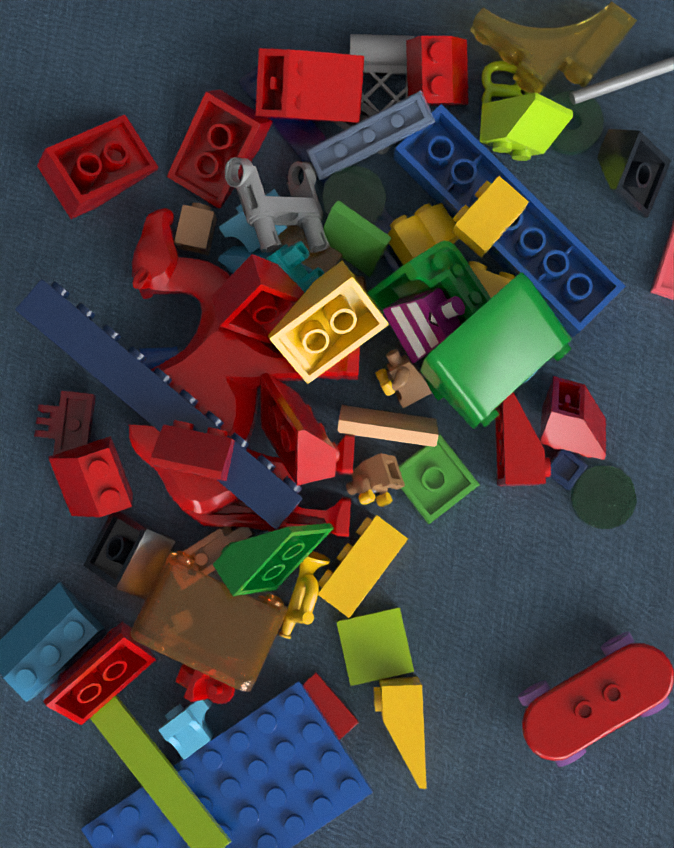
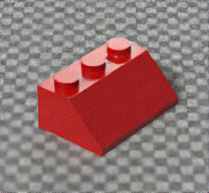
(296, 433)
(98, 675)

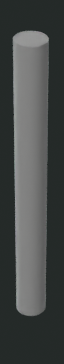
(621, 81)

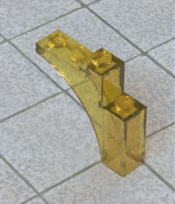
(542, 52)

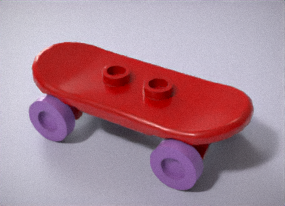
(597, 700)

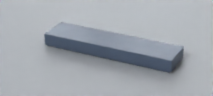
(371, 135)

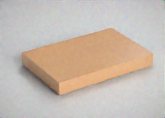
(388, 426)

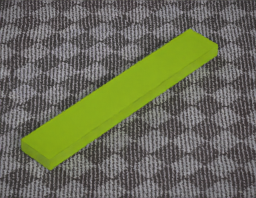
(158, 777)

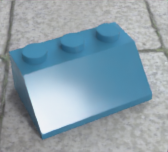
(46, 641)

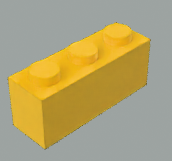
(361, 565)

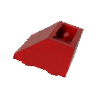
(573, 420)

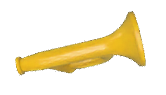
(304, 594)

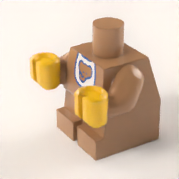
(406, 377)
(376, 476)

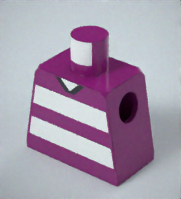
(424, 320)

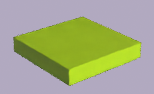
(375, 646)

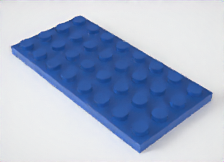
(260, 779)

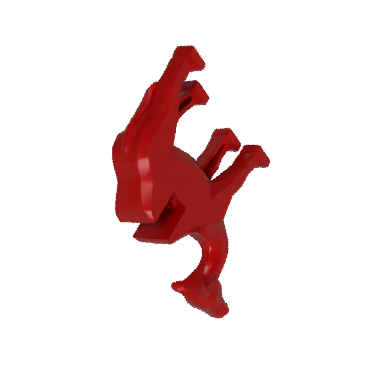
(224, 377)

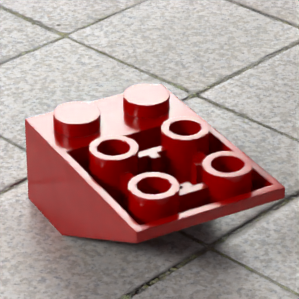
(309, 85)

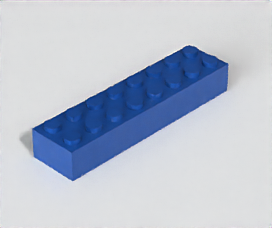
(566, 273)

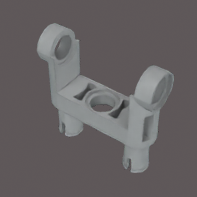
(267, 211)

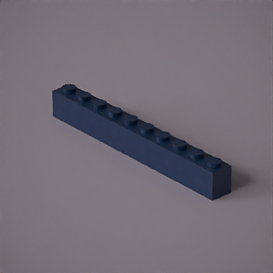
(152, 396)

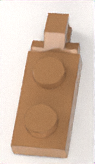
(210, 548)

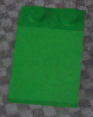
(267, 559)

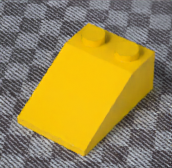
(327, 323)
(402, 713)

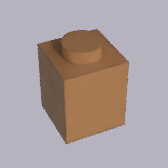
(196, 228)

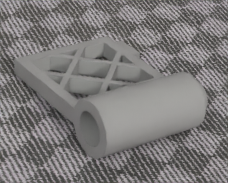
(381, 56)

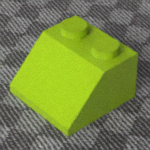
(522, 125)

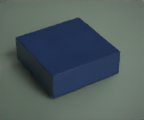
(566, 468)

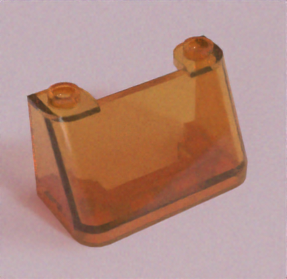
(206, 626)

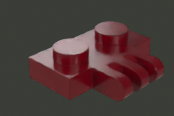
(69, 422)

